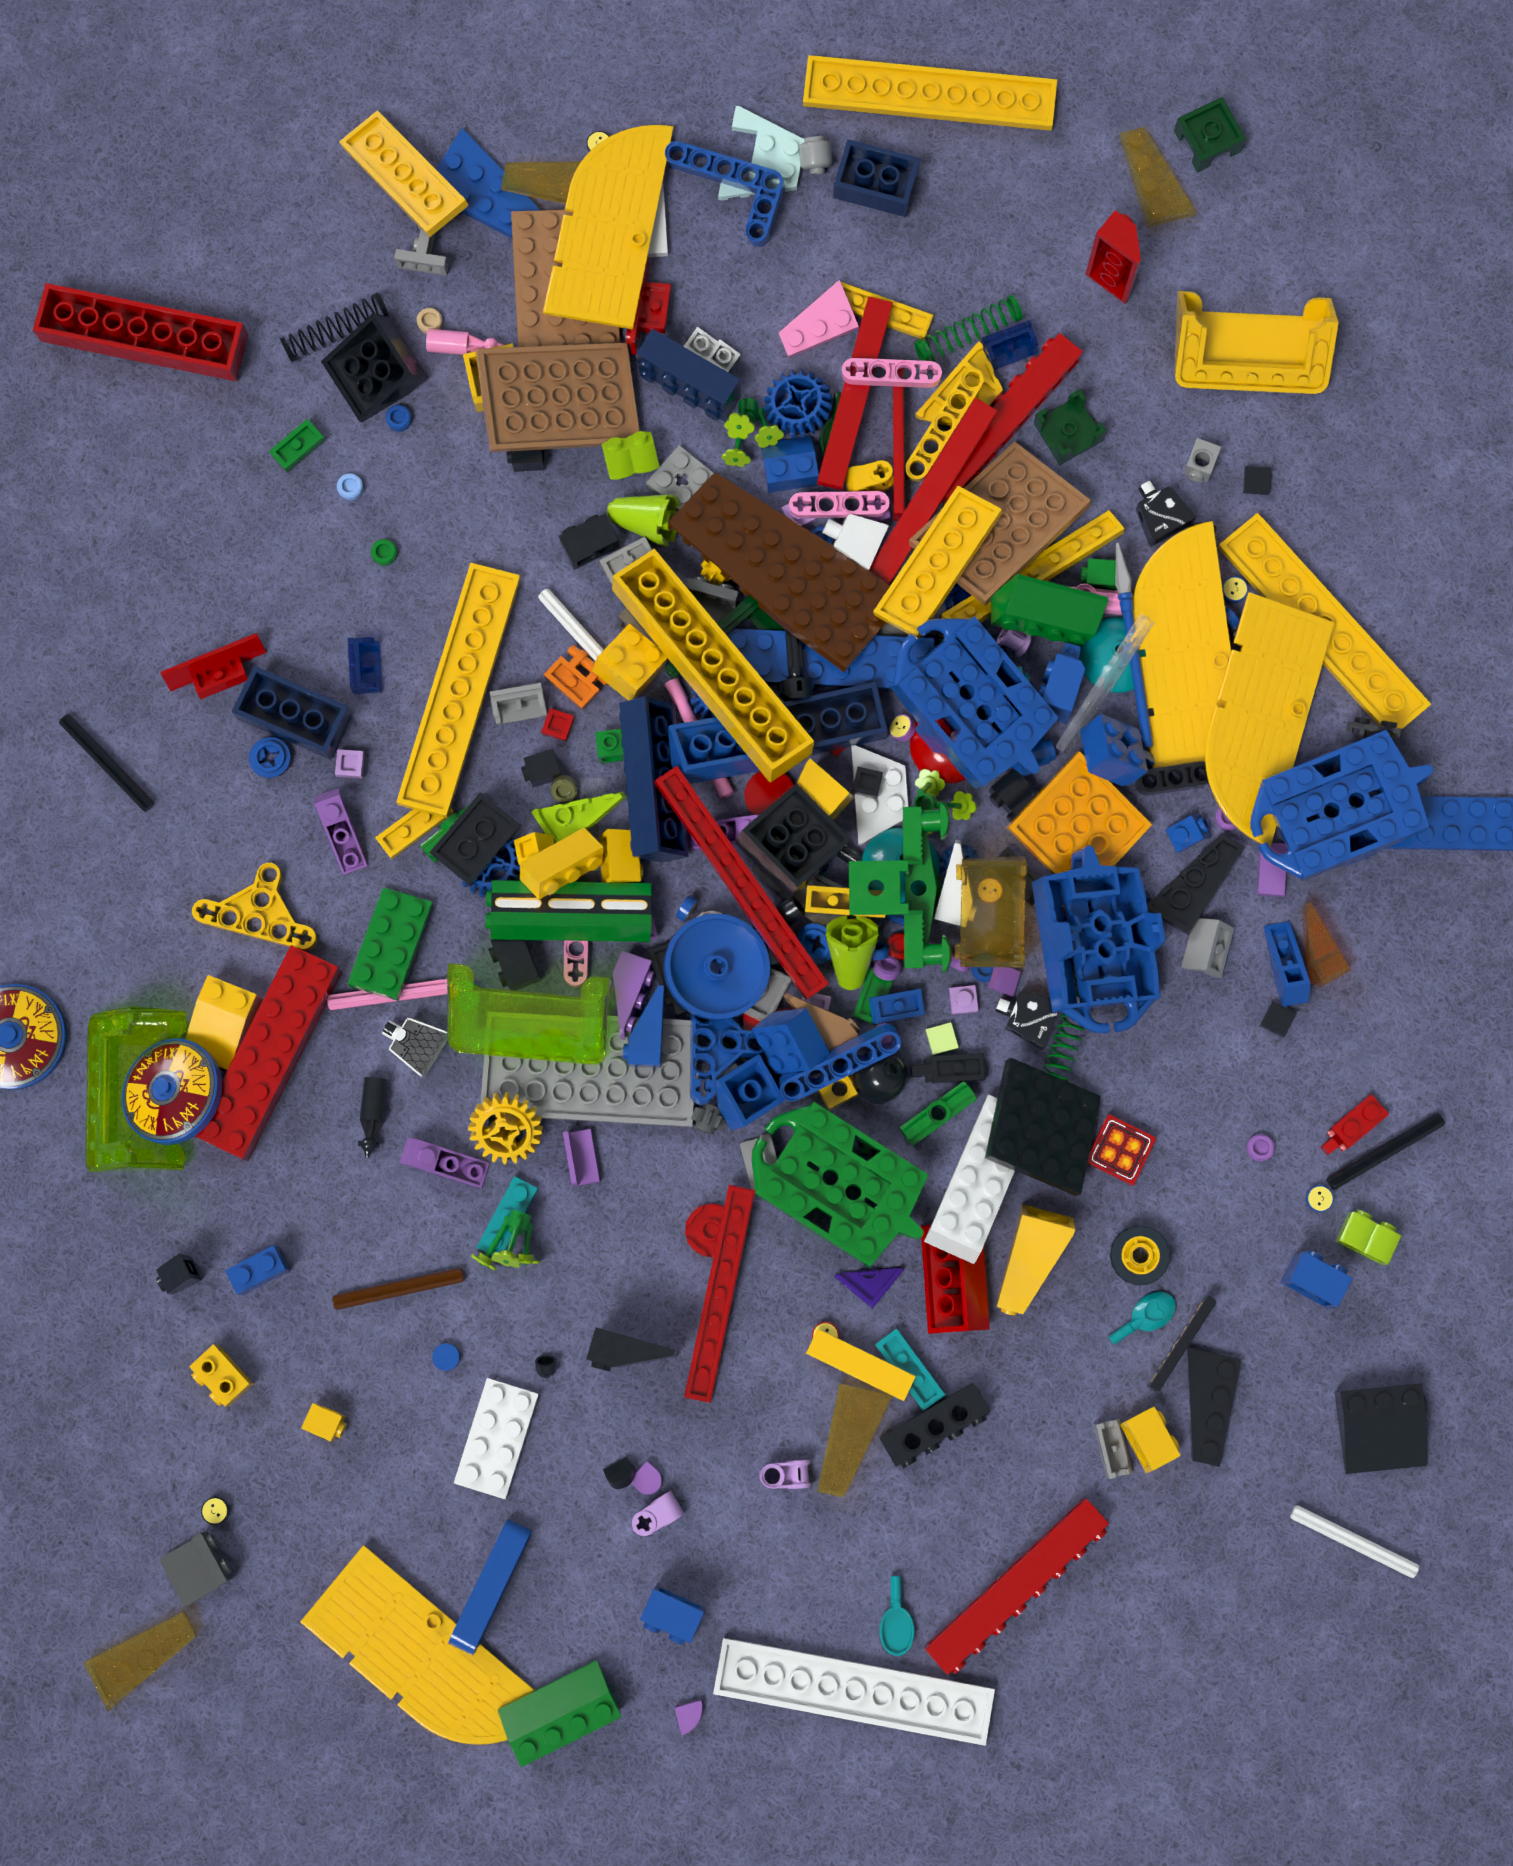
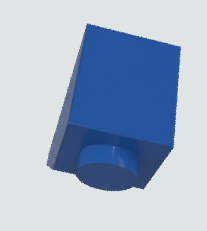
(1287, 964)
(646, 1038)

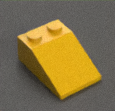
(222, 1019)

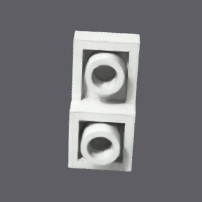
(712, 350)

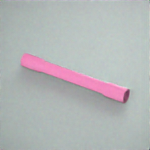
(680, 700)

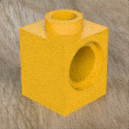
(532, 844)
(833, 1101)
(324, 1422)

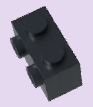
(588, 541)
(515, 963)

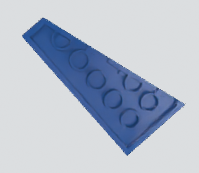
(480, 182)

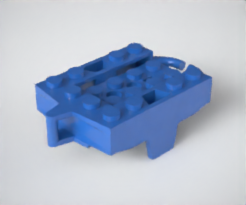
(932, 695)
(1325, 842)
(1125, 935)

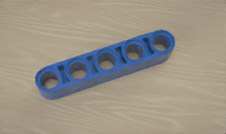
(853, 1063)
(490, 1587)

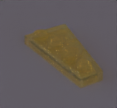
(129, 1663)

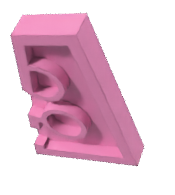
(820, 322)

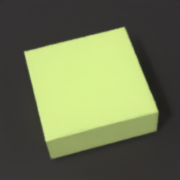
(941, 1039)

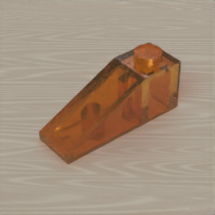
(1321, 953)

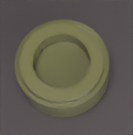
(564, 788)

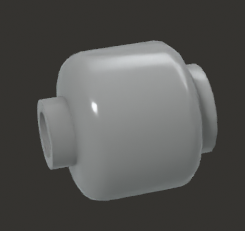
(815, 155)

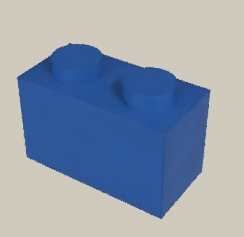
(257, 1270)

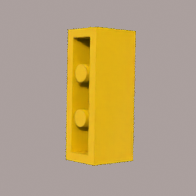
(561, 863)
(831, 900)

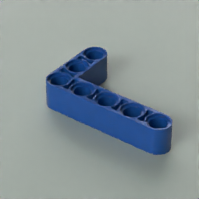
(735, 179)

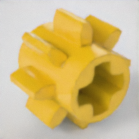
(712, 573)

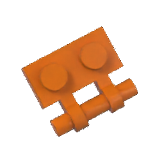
(570, 681)

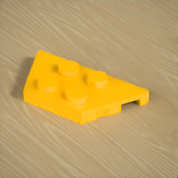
(990, 390)

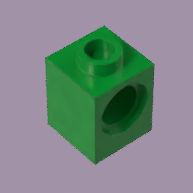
(1099, 574)
(609, 746)

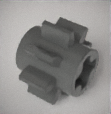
(708, 1119)

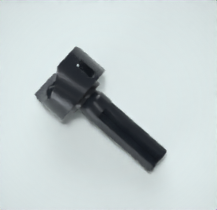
(796, 685)

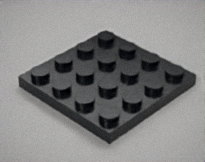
(1042, 1127)

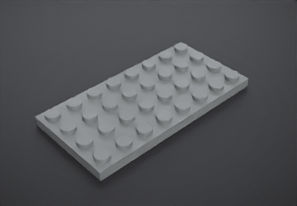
(605, 1090)

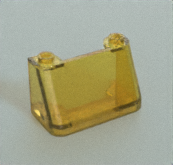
(992, 912)

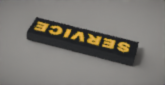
(1182, 1343)

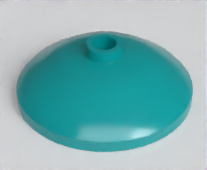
(1100, 650)
(889, 847)

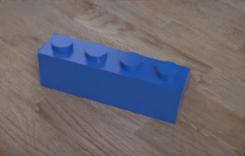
(707, 751)

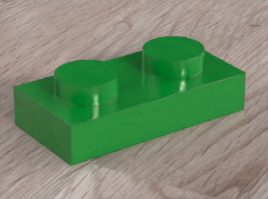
(297, 445)

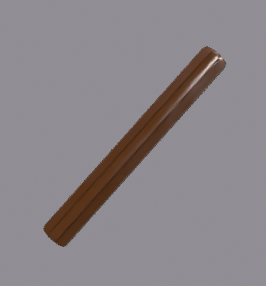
(398, 1288)

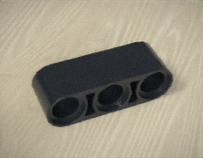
(1161, 781)

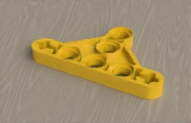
(271, 915)

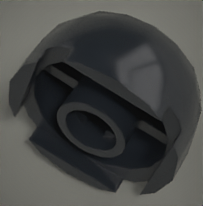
(882, 1080)

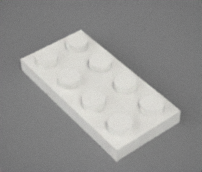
(496, 1438)

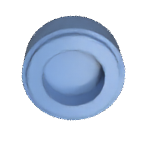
(350, 486)

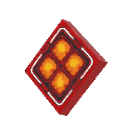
(1120, 1150)

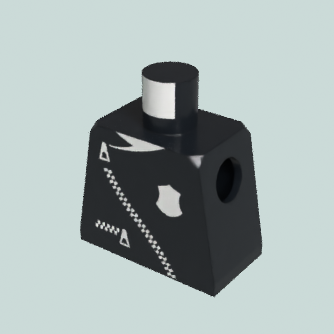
(1162, 513)
(1029, 1017)

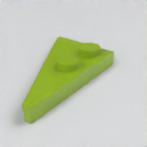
(568, 818)

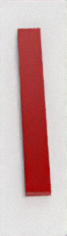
(854, 396)
(933, 489)
(719, 1293)

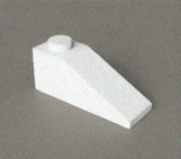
(950, 899)

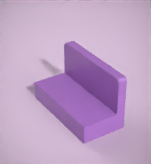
(581, 1157)

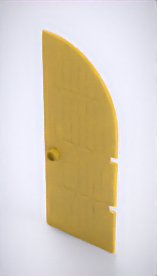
(610, 230)
(1186, 644)
(1266, 705)
(405, 1650)

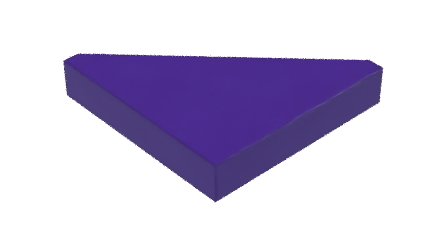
(869, 1284)

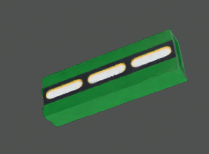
(572, 913)

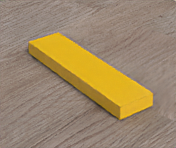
(902, 317)
(860, 1364)

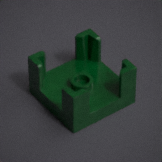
(1210, 133)
(1069, 428)

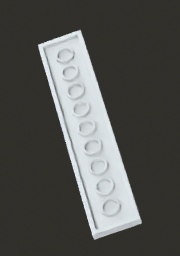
(854, 1691)

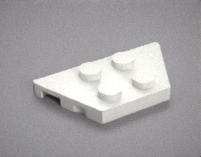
(887, 810)

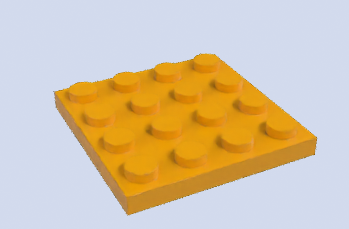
(1076, 813)

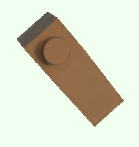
(831, 1026)

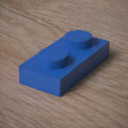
(896, 1006)

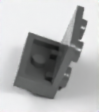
(714, 599)
(196, 1568)

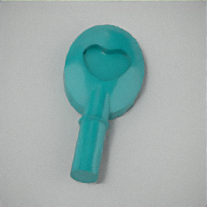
(1148, 1315)
(896, 1624)

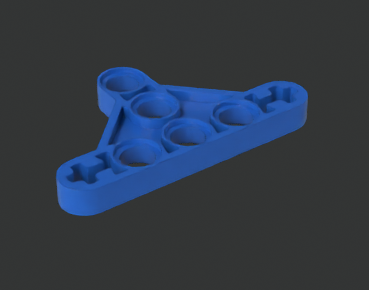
(716, 1054)

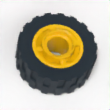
(1157, 1255)

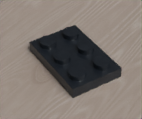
(475, 839)

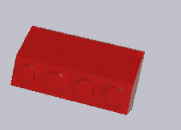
(1115, 256)
(954, 1291)

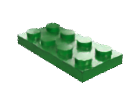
(390, 944)

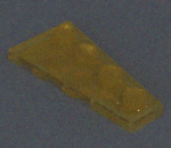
(539, 179)
(1154, 183)
(851, 1430)

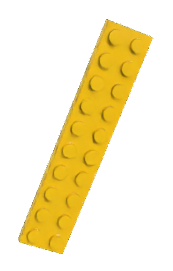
(930, 92)
(1351, 652)
(458, 690)

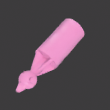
(456, 342)

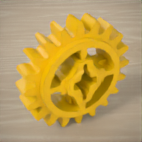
(510, 1120)

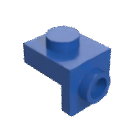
(1189, 832)

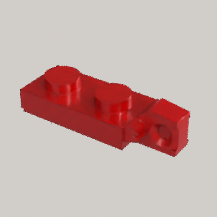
(1354, 1125)

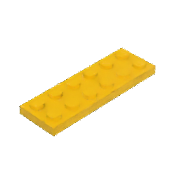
(403, 173)
(938, 561)

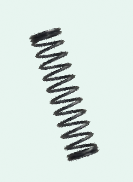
(293, 357)

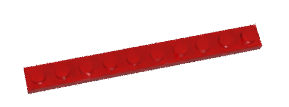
(741, 882)

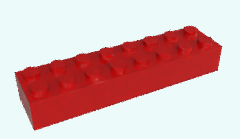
(140, 332)
(270, 1051)

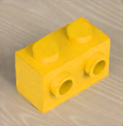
(618, 862)
(220, 1375)
(1151, 1439)

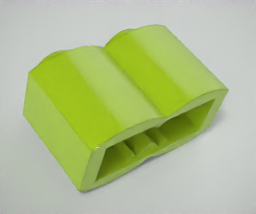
(630, 455)
(1368, 1237)

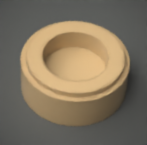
(429, 319)

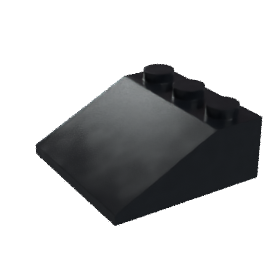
(374, 367)
(792, 840)
(618, 1350)
(1382, 1428)

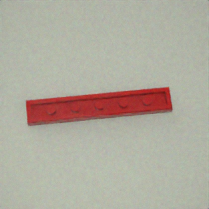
(898, 449)

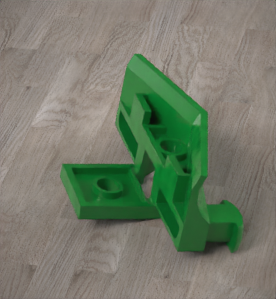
(916, 865)

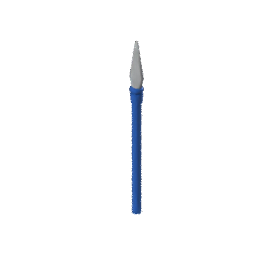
(1123, 585)

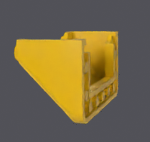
(1254, 349)

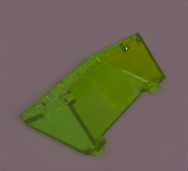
(528, 1022)
(113, 1045)

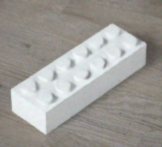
(971, 1195)

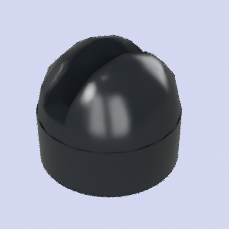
(546, 1365)

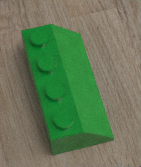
(1047, 610)
(559, 1713)

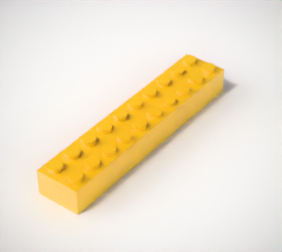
(712, 665)

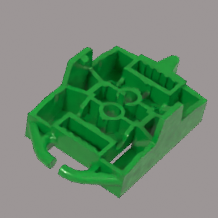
(800, 1190)

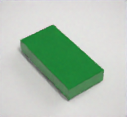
(872, 987)

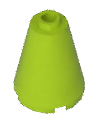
(646, 516)
(851, 948)

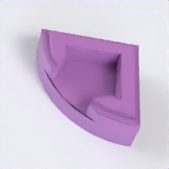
(688, 1715)

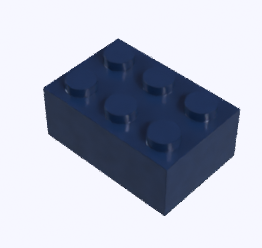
(876, 178)

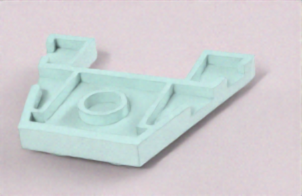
(773, 149)

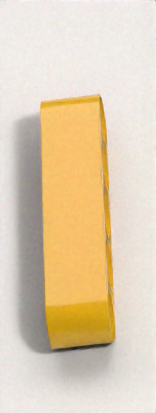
(945, 412)

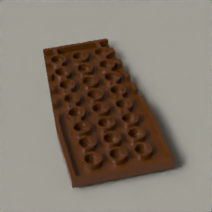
(785, 568)

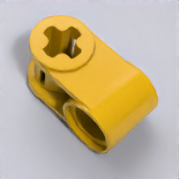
(867, 478)

